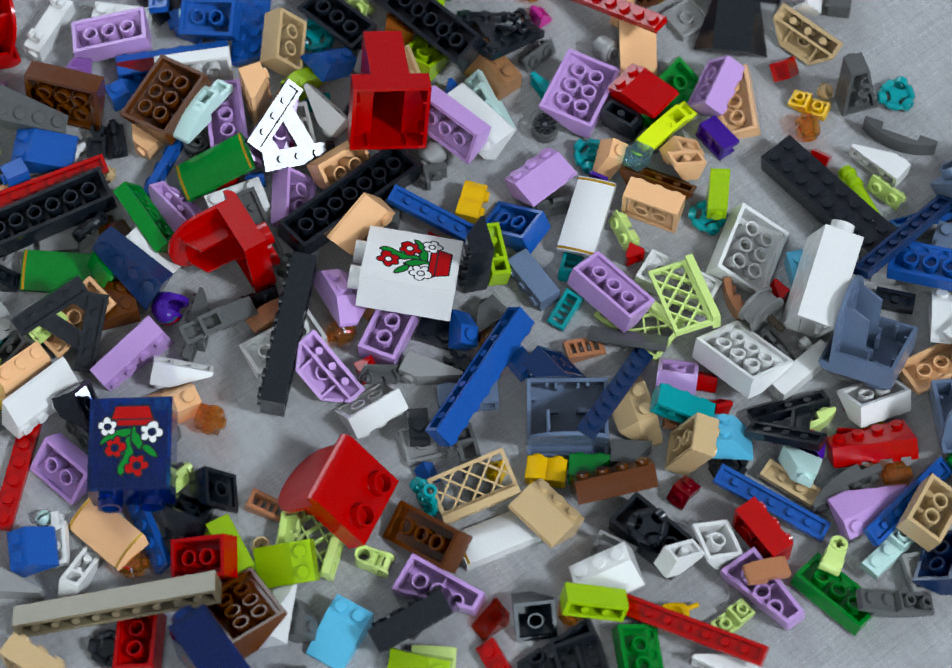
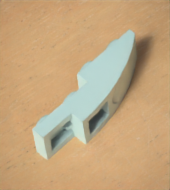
(478, 83)
(199, 111)
(886, 554)

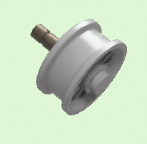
(762, 310)

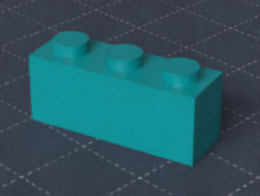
(678, 404)

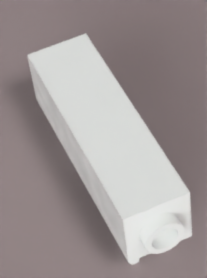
(48, 29)
(802, 370)

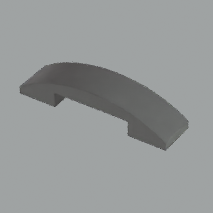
(898, 142)

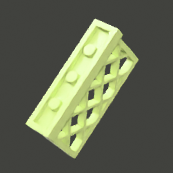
(701, 294)
(658, 313)
(333, 552)

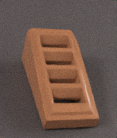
(581, 356)
(257, 510)

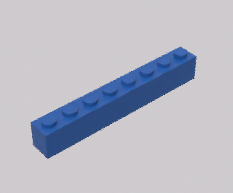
(479, 377)

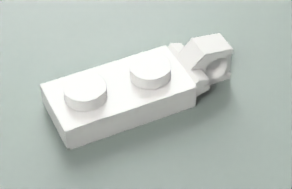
(62, 536)

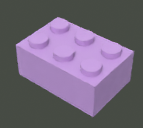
(387, 336)

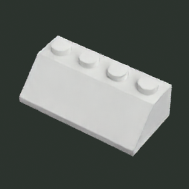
(501, 129)
(33, 401)

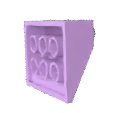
(579, 92)

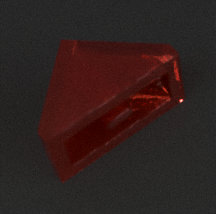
(491, 620)

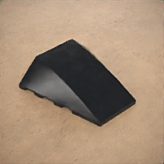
(733, 28)
(573, 649)

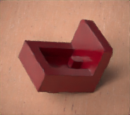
(682, 492)

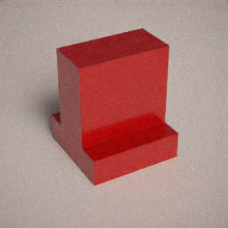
(386, 101)

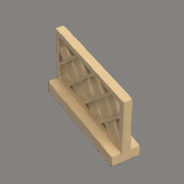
(480, 503)

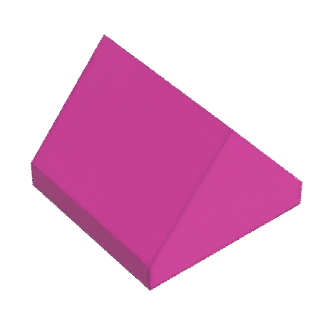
(539, 16)

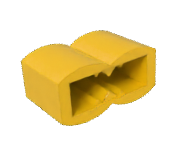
(472, 201)
(549, 469)

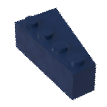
(132, 266)

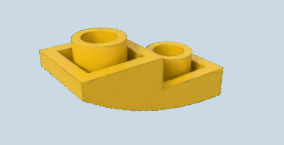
(804, 102)

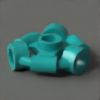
(315, 35)
(896, 94)
(588, 155)
(712, 228)
(428, 501)

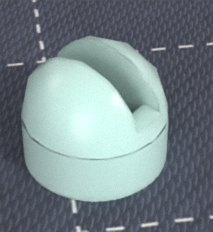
(45, 520)

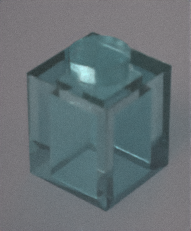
(637, 156)

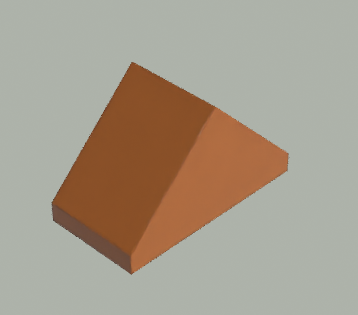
(394, 24)

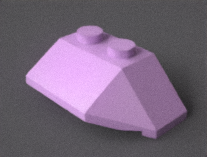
(172, 204)
(337, 297)
(325, 371)

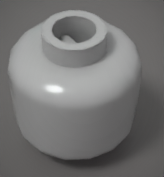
(604, 48)
(432, 153)

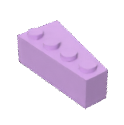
(132, 353)
(422, 576)
(770, 597)

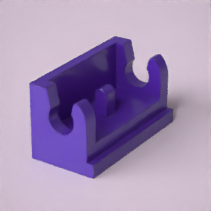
(717, 137)

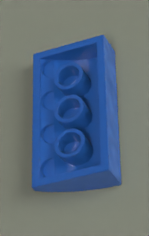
(923, 266)

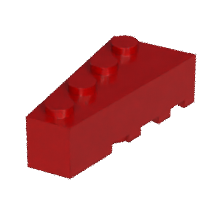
(872, 444)

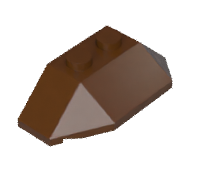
(655, 177)

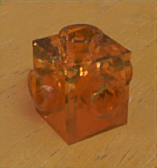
(210, 419)

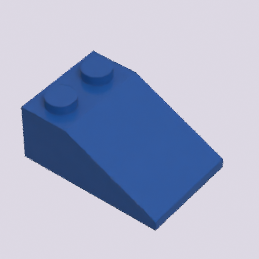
(210, 19)
(44, 149)
(519, 225)

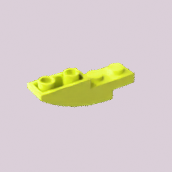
(667, 125)

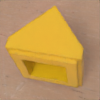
(491, 473)

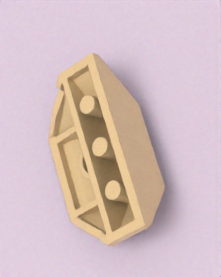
(804, 37)
(633, 416)

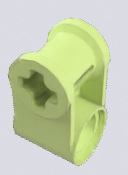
(834, 555)
(375, 561)

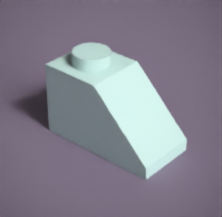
(799, 465)

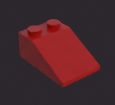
(642, 91)

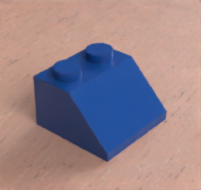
(330, 63)
(32, 549)

